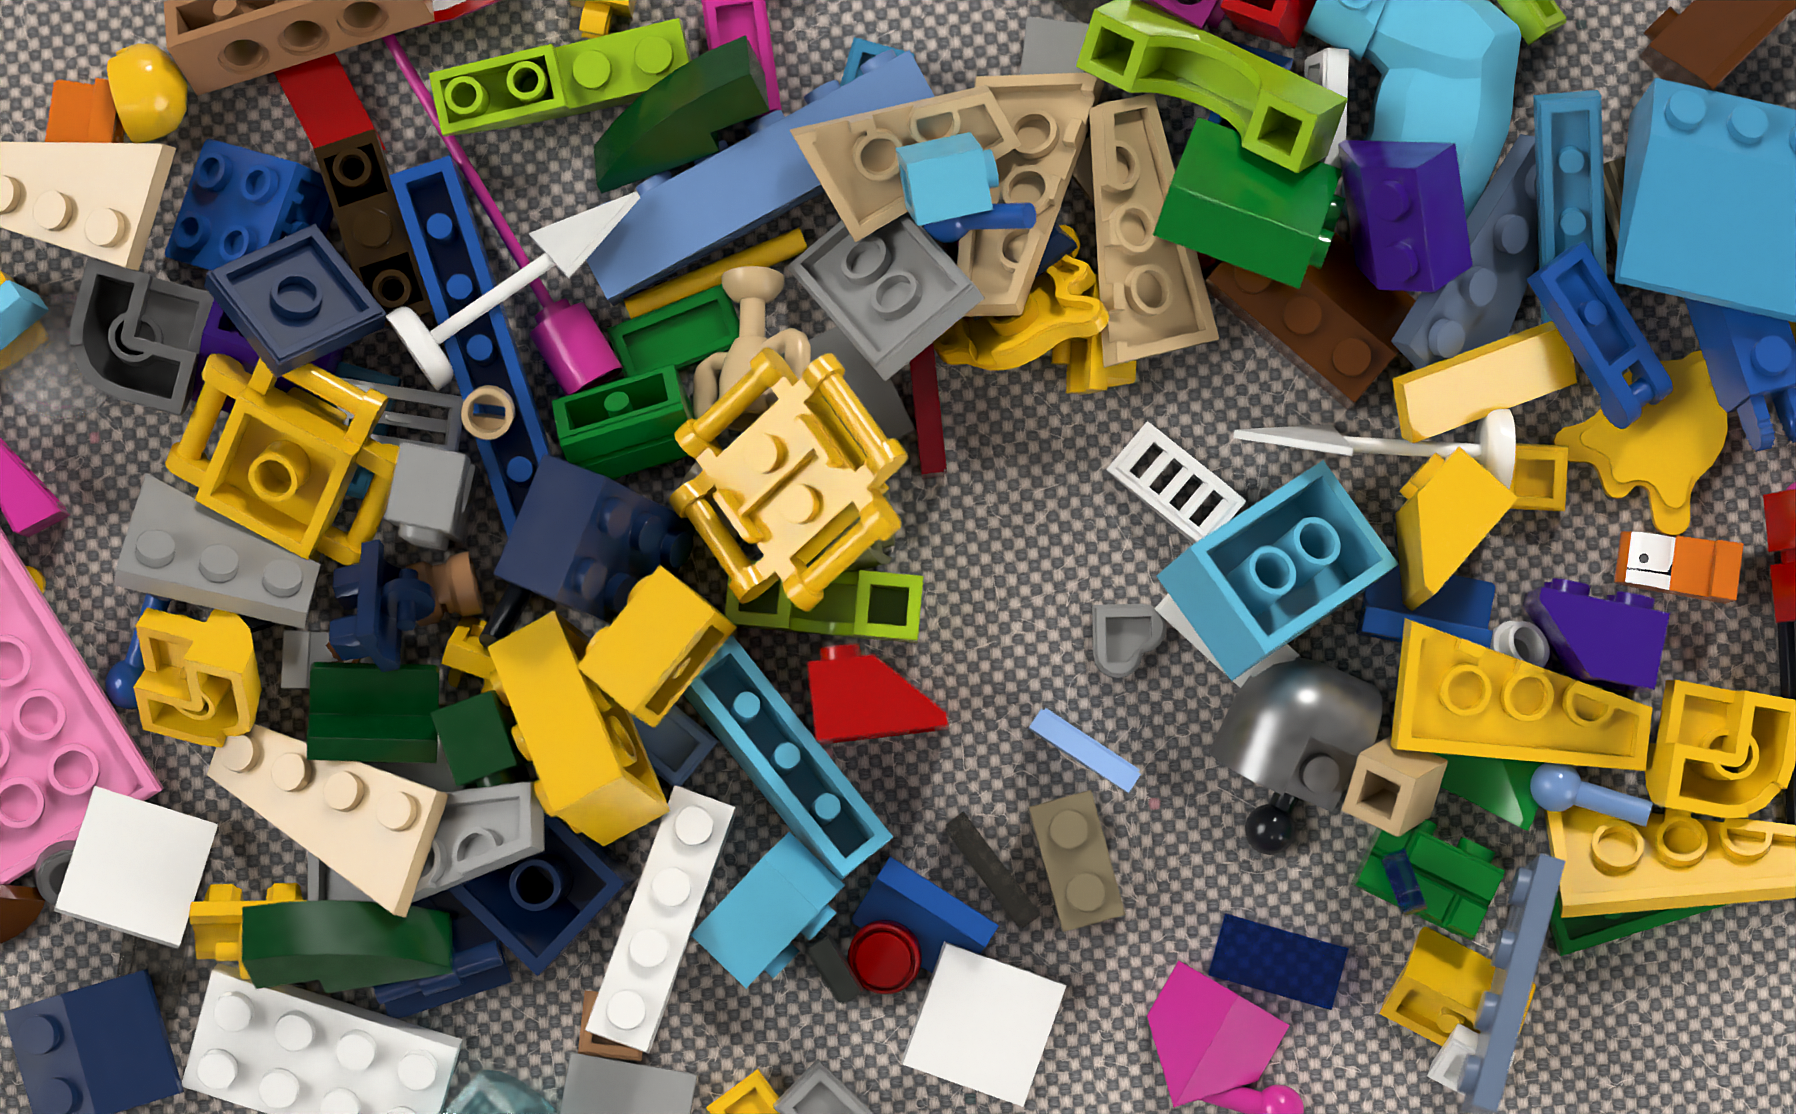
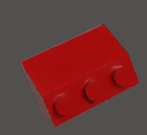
(866, 699)

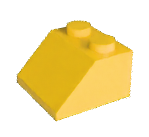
(1443, 520)

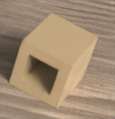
(1394, 787)

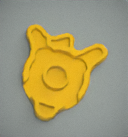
(1049, 316)
(1661, 449)

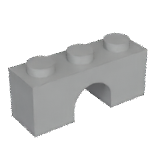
(432, 496)

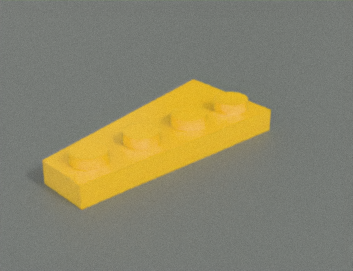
(1498, 706)
(1669, 862)

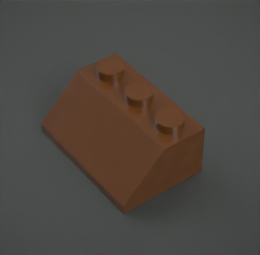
(1710, 38)
(1329, 328)

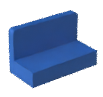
(1457, 608)
(924, 909)

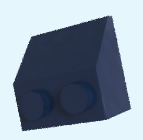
(550, 897)
(94, 1048)

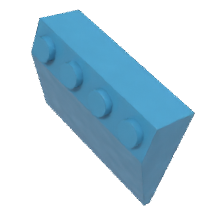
(1710, 200)

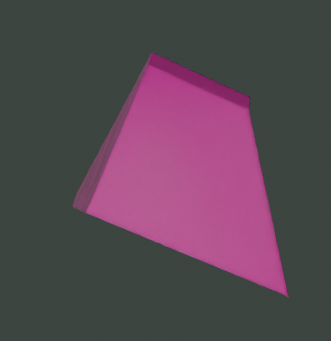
(1209, 1036)

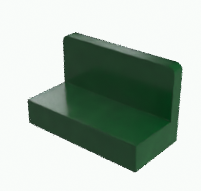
(372, 713)

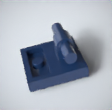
(477, 964)

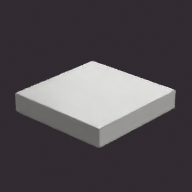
(136, 867)
(983, 1024)

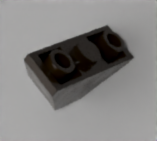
(372, 222)

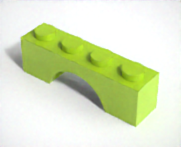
(1161, 54)

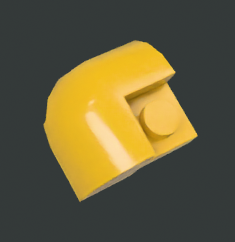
(197, 676)
(1720, 750)

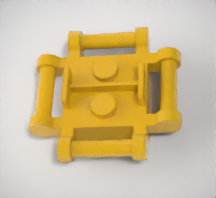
(287, 456)
(790, 479)

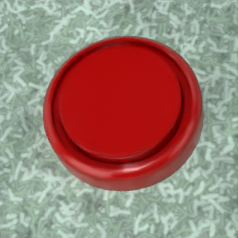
(885, 956)

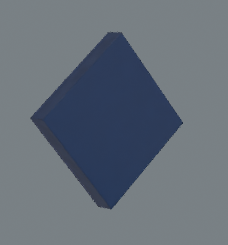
(295, 300)

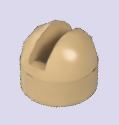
(487, 425)

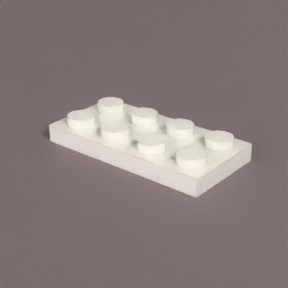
(313, 1053)

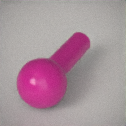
(1271, 1100)

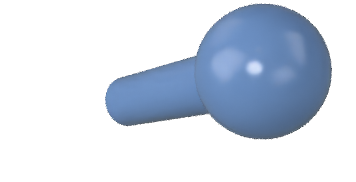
(1560, 787)

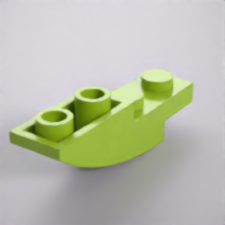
(557, 80)

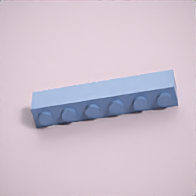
(739, 185)

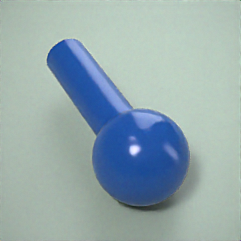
(1001, 217)
(125, 673)

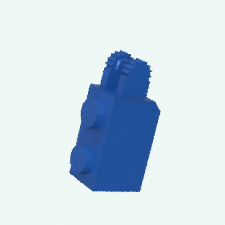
(1749, 366)

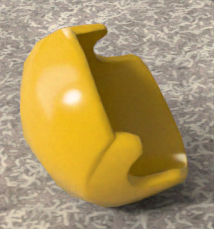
(147, 91)

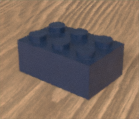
(590, 540)

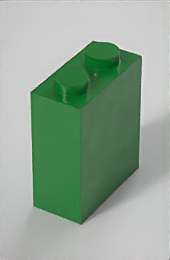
(1249, 206)

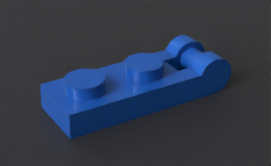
(1601, 334)

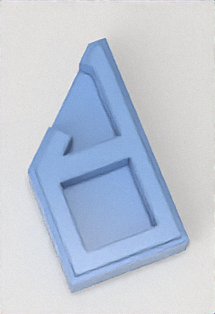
(1084, 749)

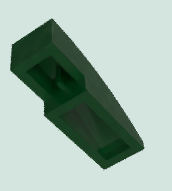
(681, 115)
(343, 944)

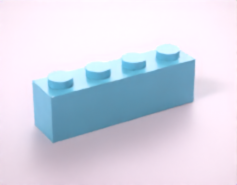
(785, 761)

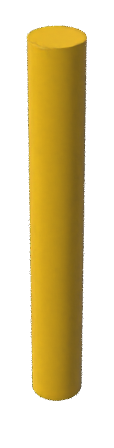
(706, 277)

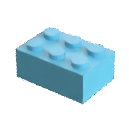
(1276, 570)

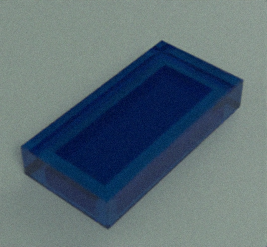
(1277, 961)

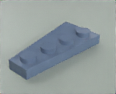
(1486, 297)
(1516, 962)

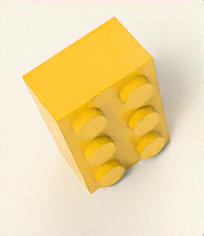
(574, 733)

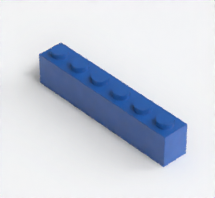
(485, 350)

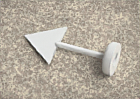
(563, 244)
(1492, 445)

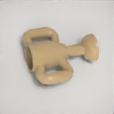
(752, 289)

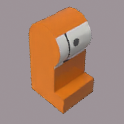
(1680, 565)

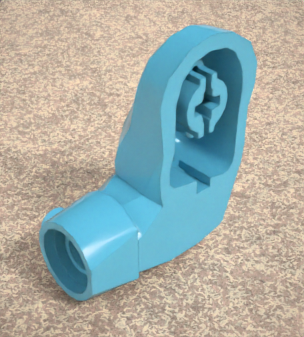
(1442, 72)

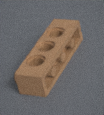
(244, 39)

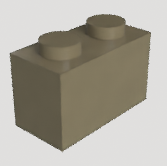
(1076, 861)

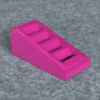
(24, 497)

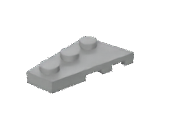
(211, 561)

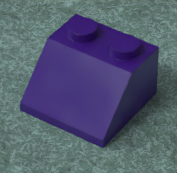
(1406, 213)

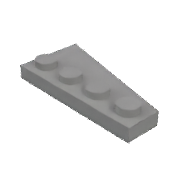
(475, 836)

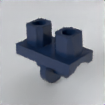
(386, 605)

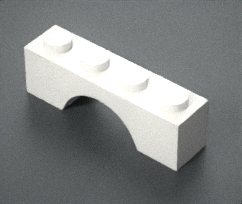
(661, 919)

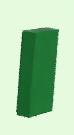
(677, 333)

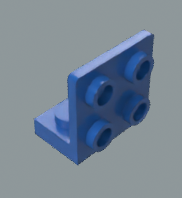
(243, 204)

